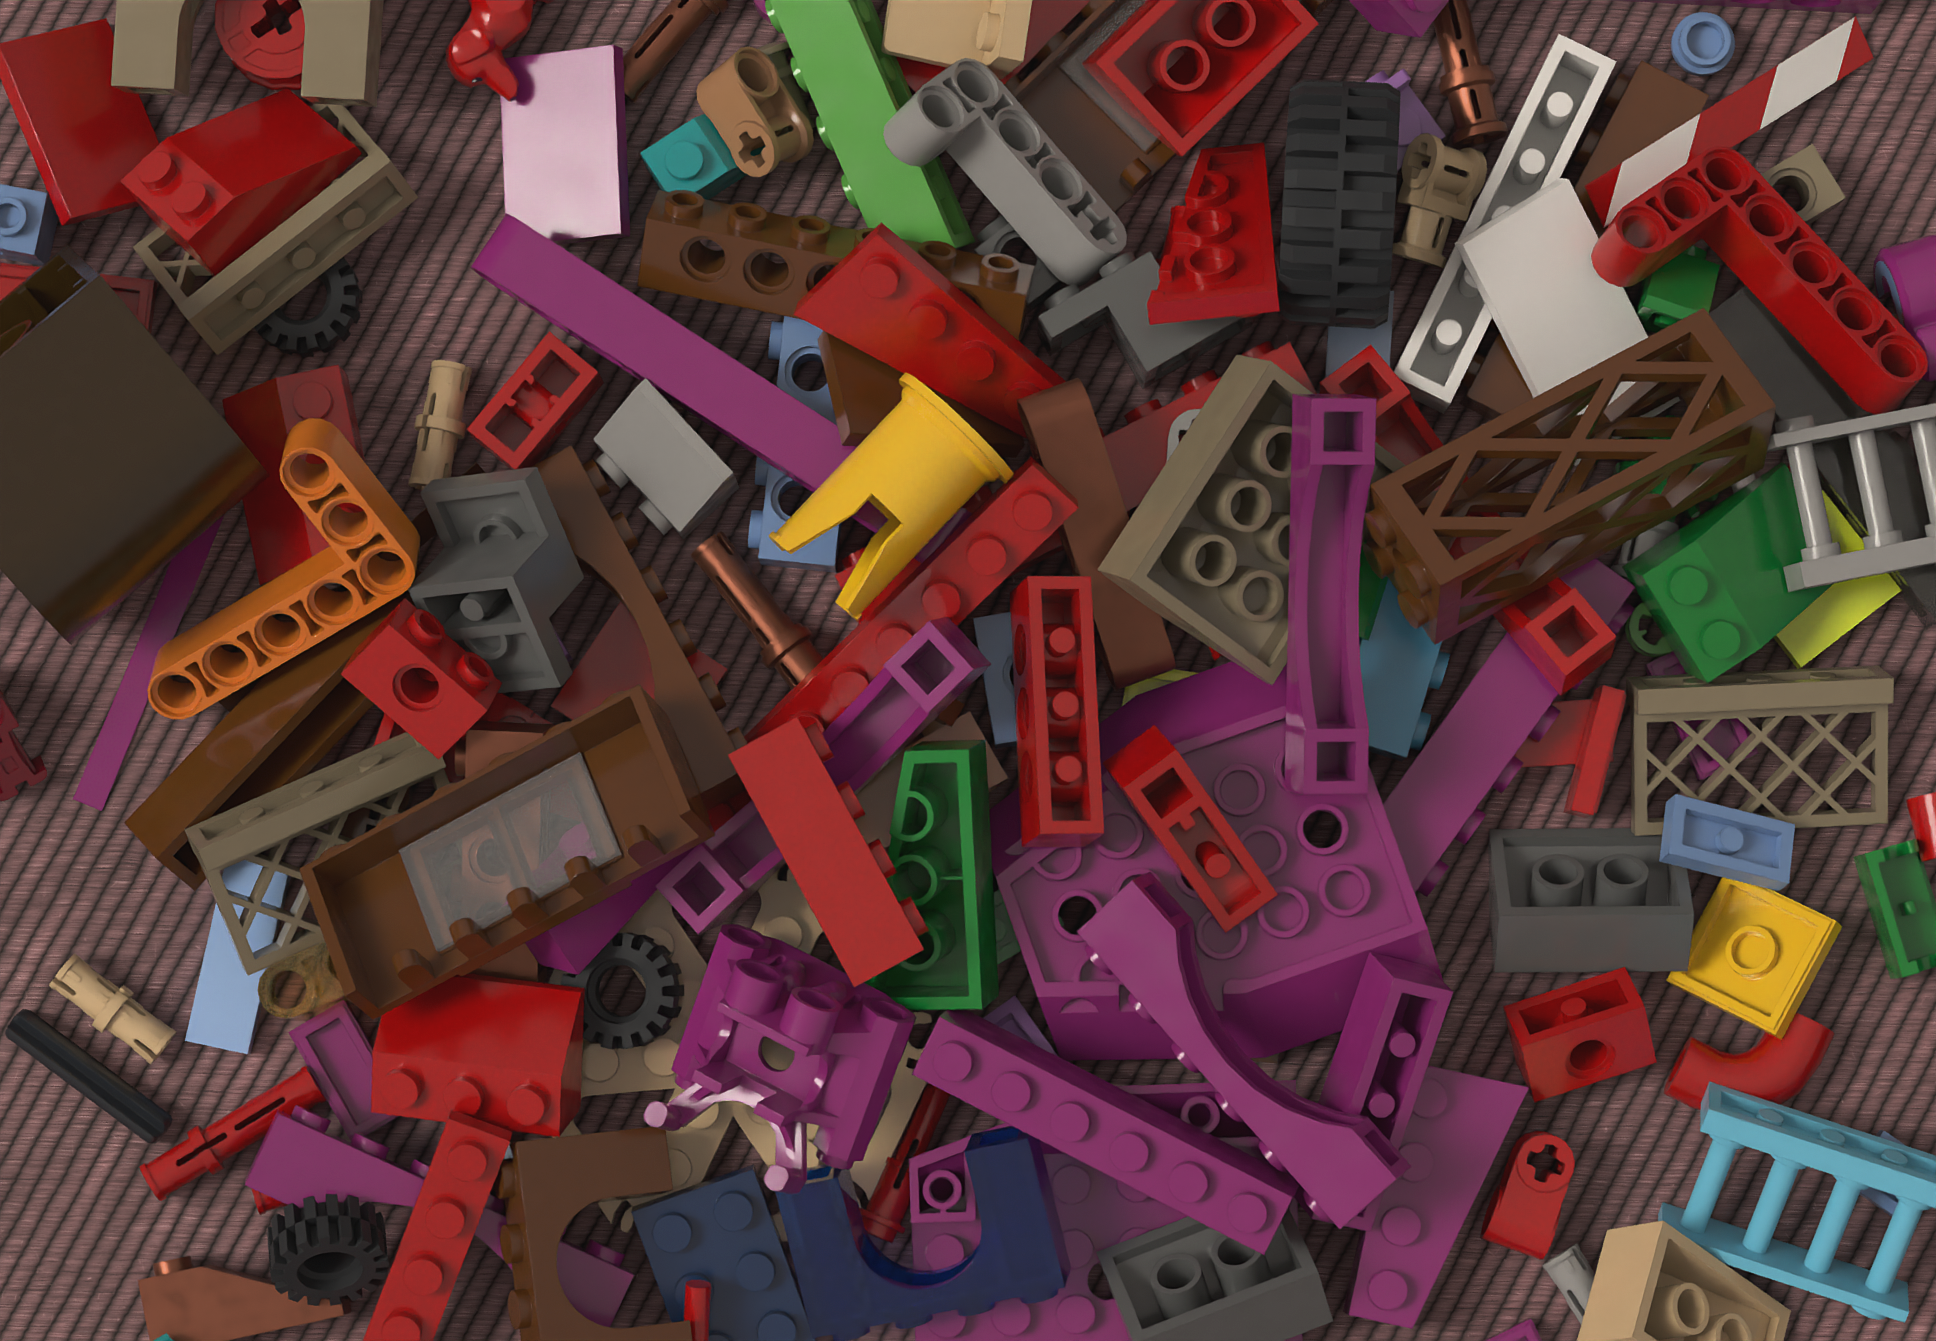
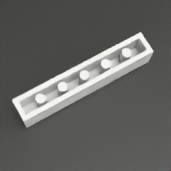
(1527, 163)

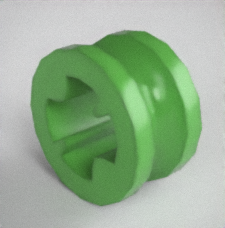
(1635, 638)

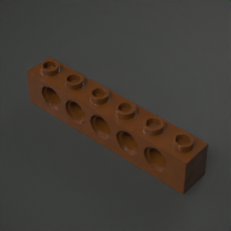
(743, 277)

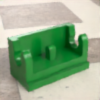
(1900, 907)

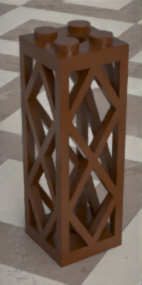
(1415, 527)

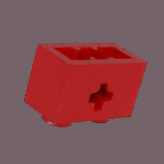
(535, 404)

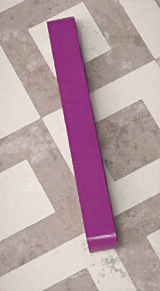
(673, 361)

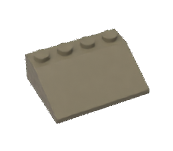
(1217, 522)

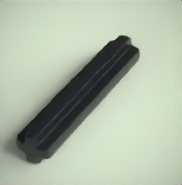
(88, 1076)

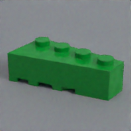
(946, 867)

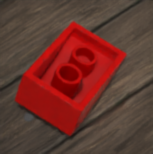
(239, 176)

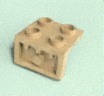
(958, 29)

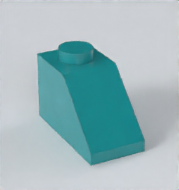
(693, 160)

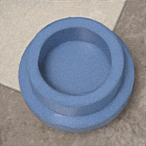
(1702, 44)

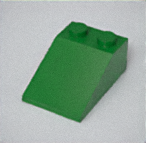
(1722, 578)

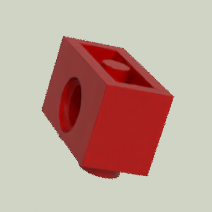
(427, 710)
(1580, 1034)

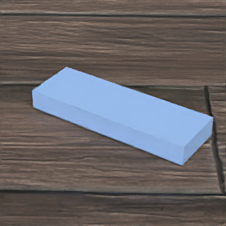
(226, 997)

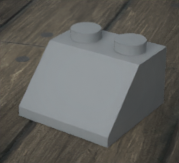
(664, 462)

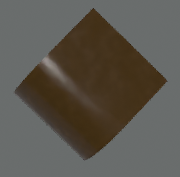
(100, 448)

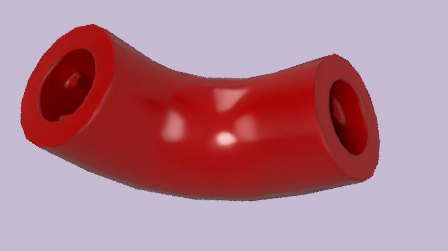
(1769, 1070)

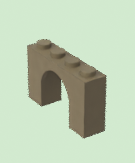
(338, 56)

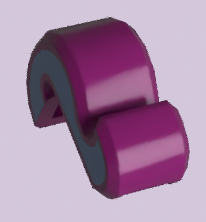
(1909, 277)

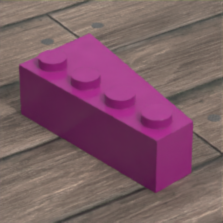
(1451, 1146)

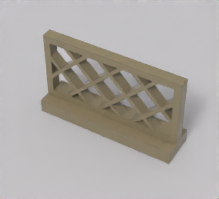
(290, 254)
(1771, 696)
(297, 810)

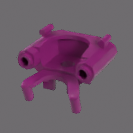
(841, 1040)

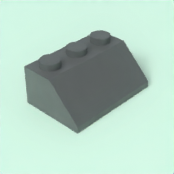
(1586, 902)
(1208, 1287)

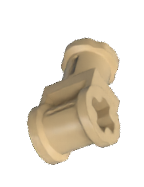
(1436, 196)

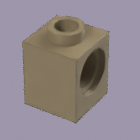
(1811, 180)

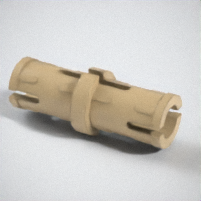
(440, 423)
(112, 1008)

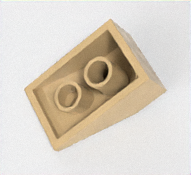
(1670, 1289)

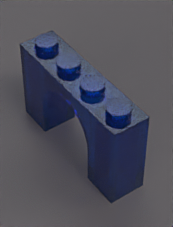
(855, 1286)

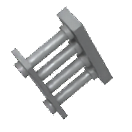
(1884, 546)

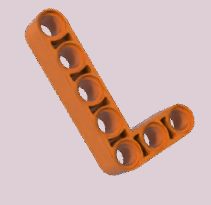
(301, 590)

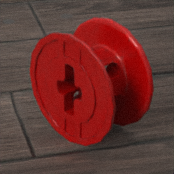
(257, 46)

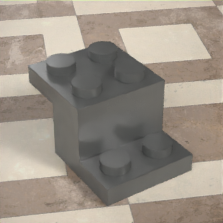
(1121, 305)
(500, 574)

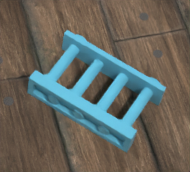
(1796, 1143)

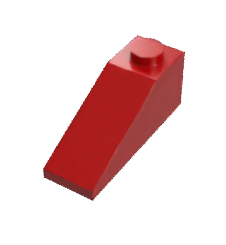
(1190, 828)

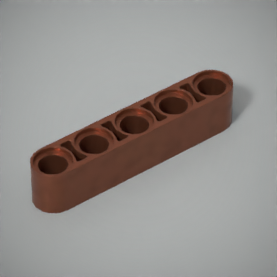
(1072, 450)

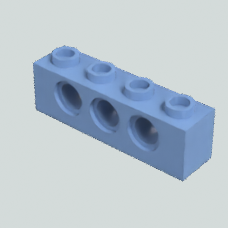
(792, 344)

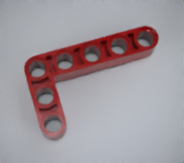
(1781, 263)

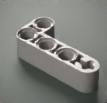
(1013, 166)

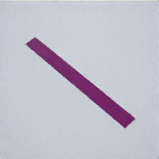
(132, 692)

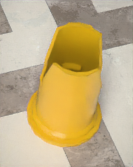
(915, 472)

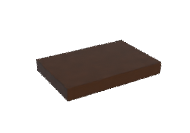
(868, 390)

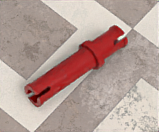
(168, 1174)

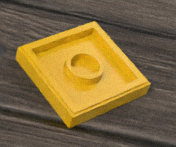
(1756, 954)

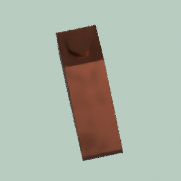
(221, 1303)

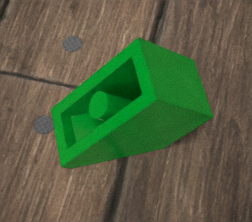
(1676, 290)

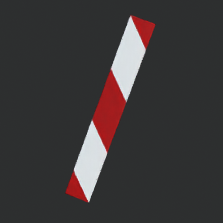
(1734, 117)

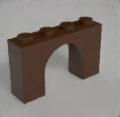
(542, 1191)

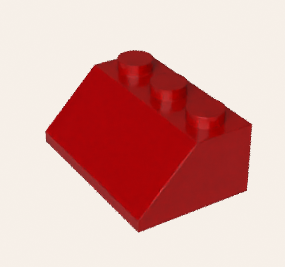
(1193, 60)
(262, 420)
(484, 1050)

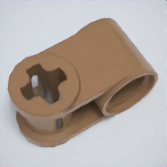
(750, 111)

